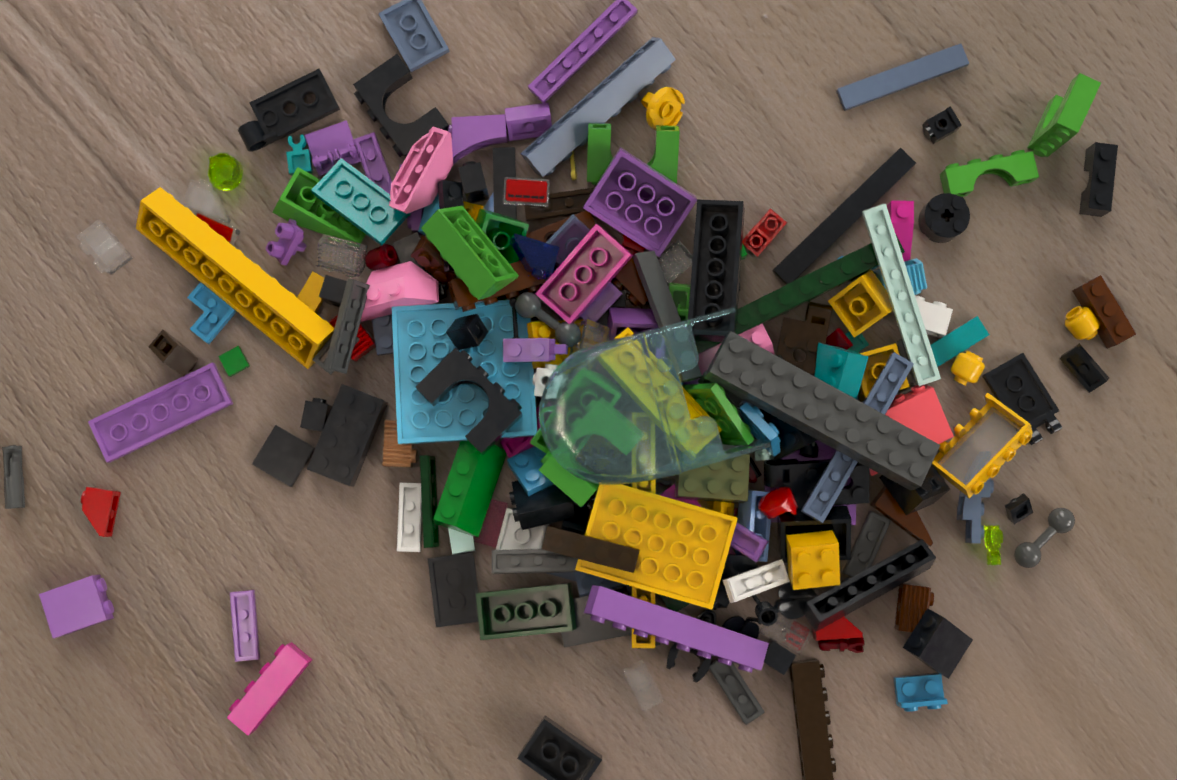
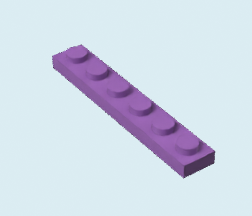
(582, 49)

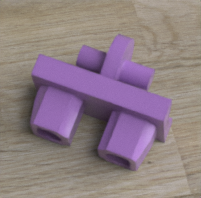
(289, 242)

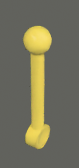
(573, 171)

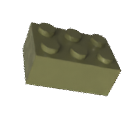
(716, 482)

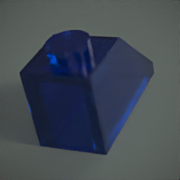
(535, 255)

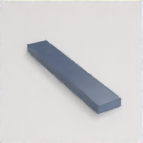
(902, 77)

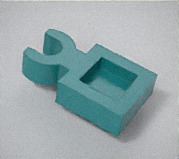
(299, 157)

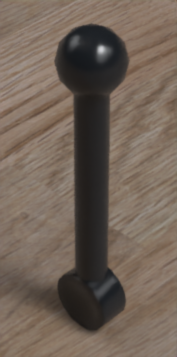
(514, 314)

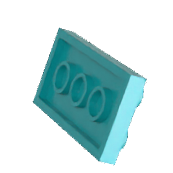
(359, 201)

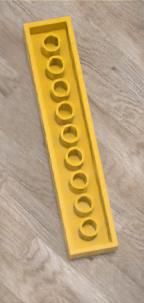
(233, 276)

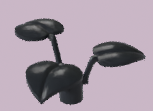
(790, 603)

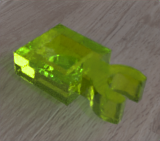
(993, 539)

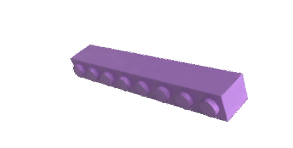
(675, 627)

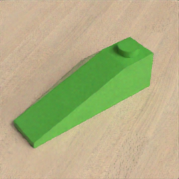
(312, 213)

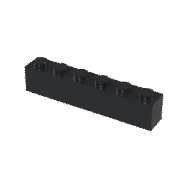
(869, 585)

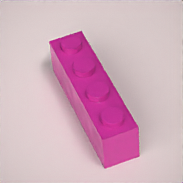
(269, 688)

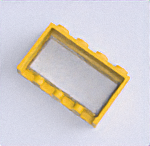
(982, 446)

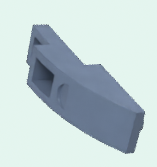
(972, 510)

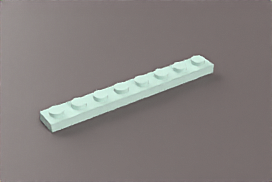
(901, 294)

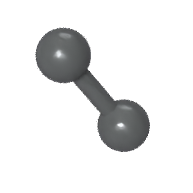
(529, 305)
(1029, 554)

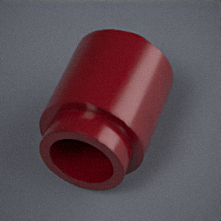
(381, 257)

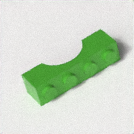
(1014, 169)

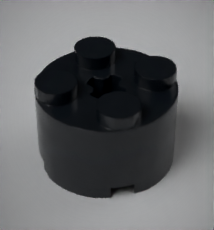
(953, 208)

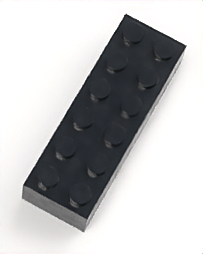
(716, 267)

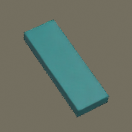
(958, 340)

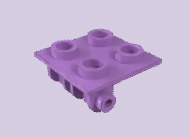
(330, 145)

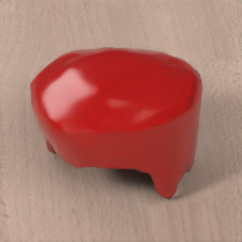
(778, 502)

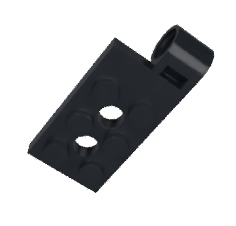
(277, 124)
(804, 475)

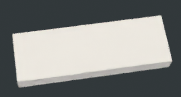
(409, 518)
(756, 581)

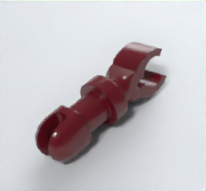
(852, 644)

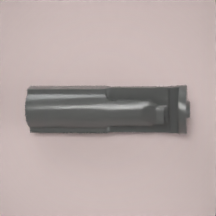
(13, 477)

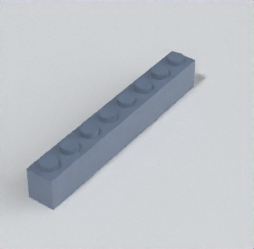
(598, 106)

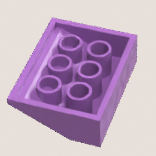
(640, 202)

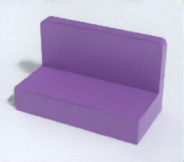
(528, 121)

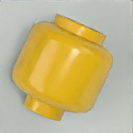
(1082, 323)
(967, 367)

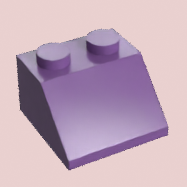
(634, 318)

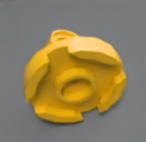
(663, 107)

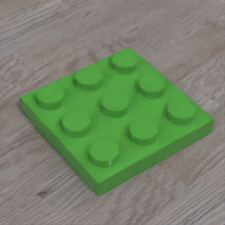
(715, 403)

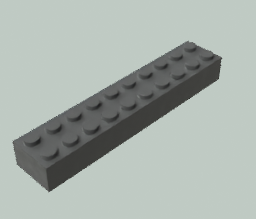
(822, 411)

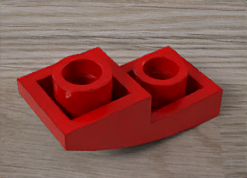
(764, 232)

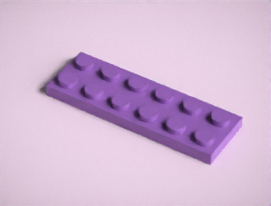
(160, 412)

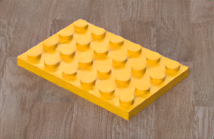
(678, 543)

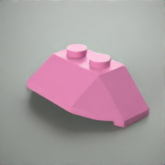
(422, 169)
(398, 286)

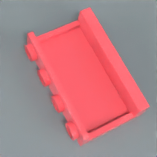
(920, 412)

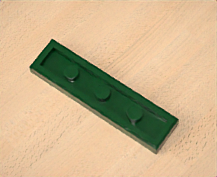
(429, 500)

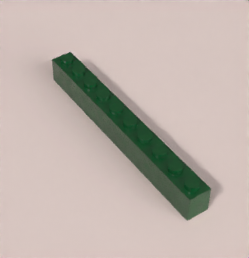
(802, 291)

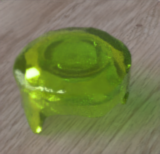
(224, 172)

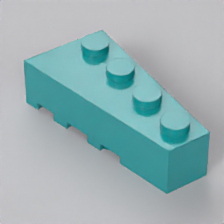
(840, 368)

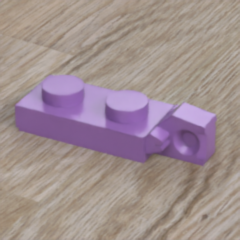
(532, 350)

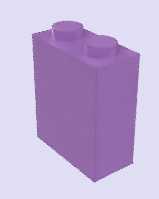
(77, 606)

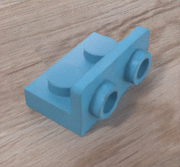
(919, 691)

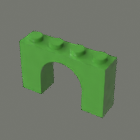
(1064, 116)
(599, 152)
(571, 485)

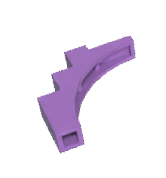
(467, 136)

